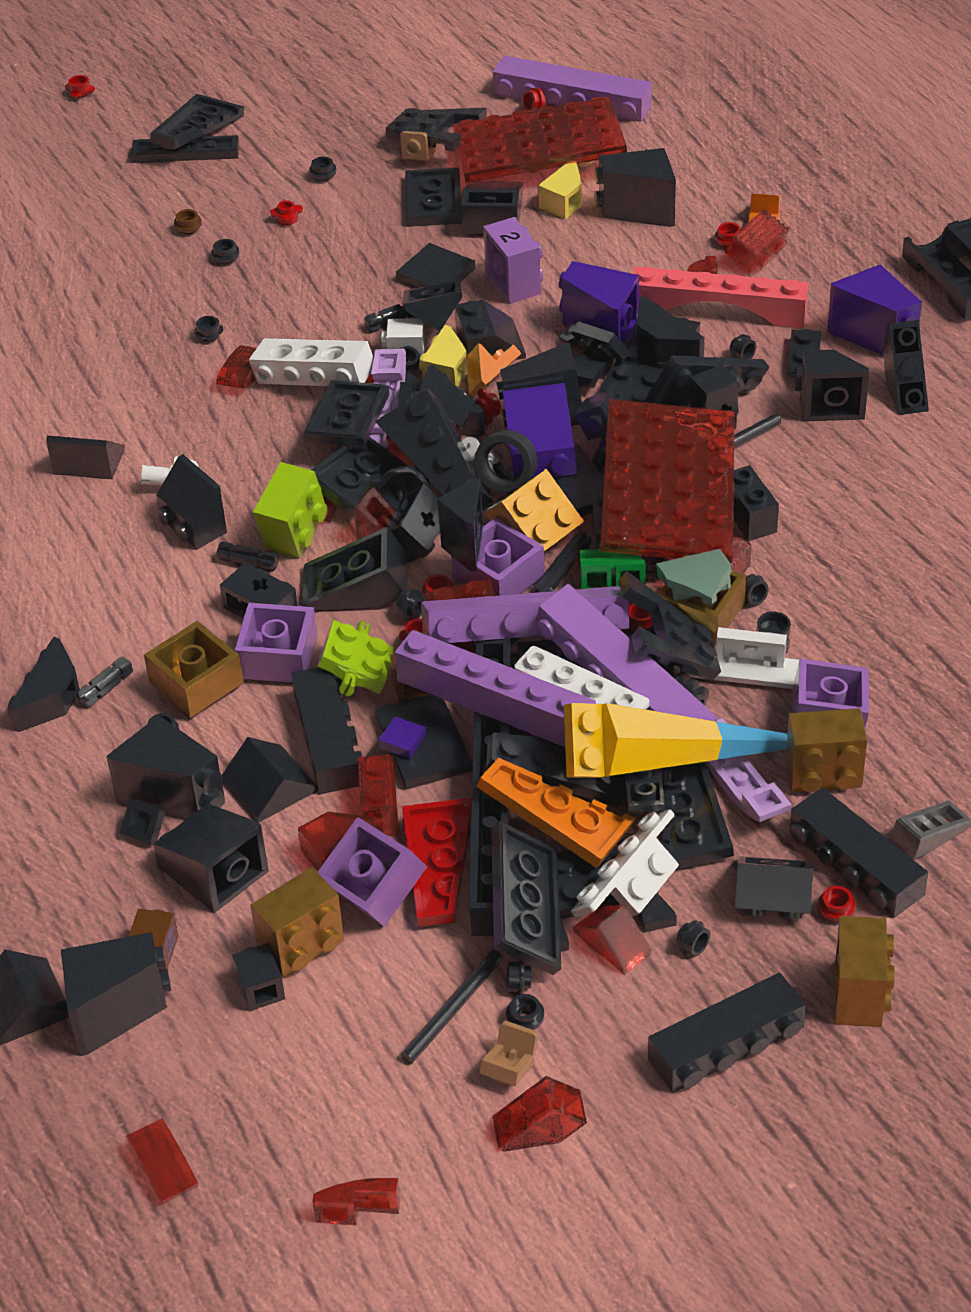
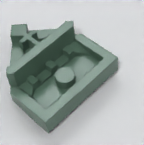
(697, 575)

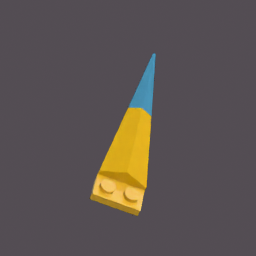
(624, 740)

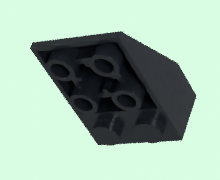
(489, 203)

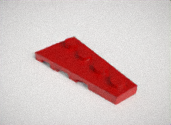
(439, 839)

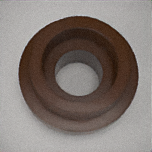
(187, 221)

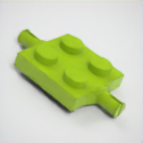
(355, 657)

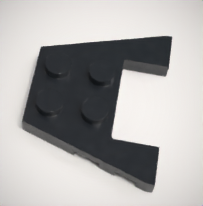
(434, 124)
(676, 634)
(576, 874)

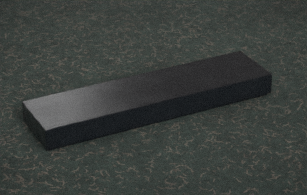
(199, 149)

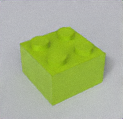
(290, 510)

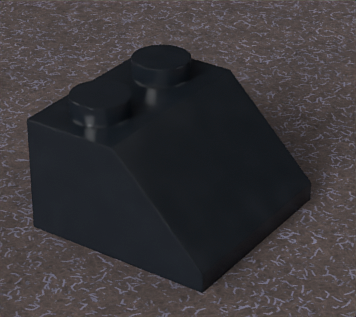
(486, 325)
(832, 387)
(191, 504)
(774, 886)

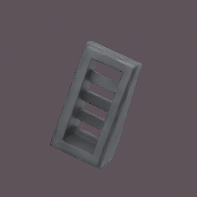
(935, 829)

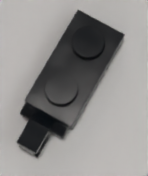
(595, 339)
(800, 341)

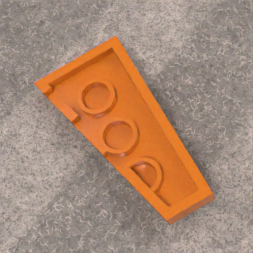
(574, 823)

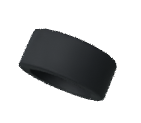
(483, 468)

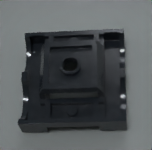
(942, 262)

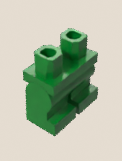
(606, 568)

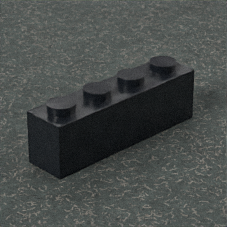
(326, 729)
(858, 852)
(726, 1032)

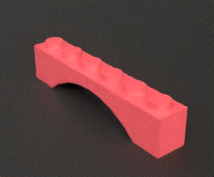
(776, 300)

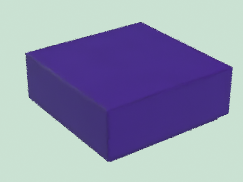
(402, 737)

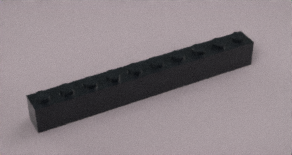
(485, 809)

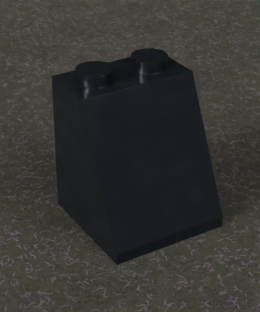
(637, 187)
(544, 369)
(166, 770)
(213, 855)
(113, 987)

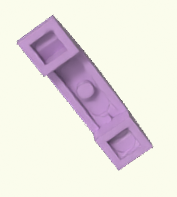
(390, 370)
(748, 788)

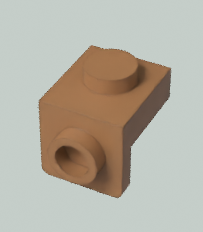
(415, 146)
(511, 1055)

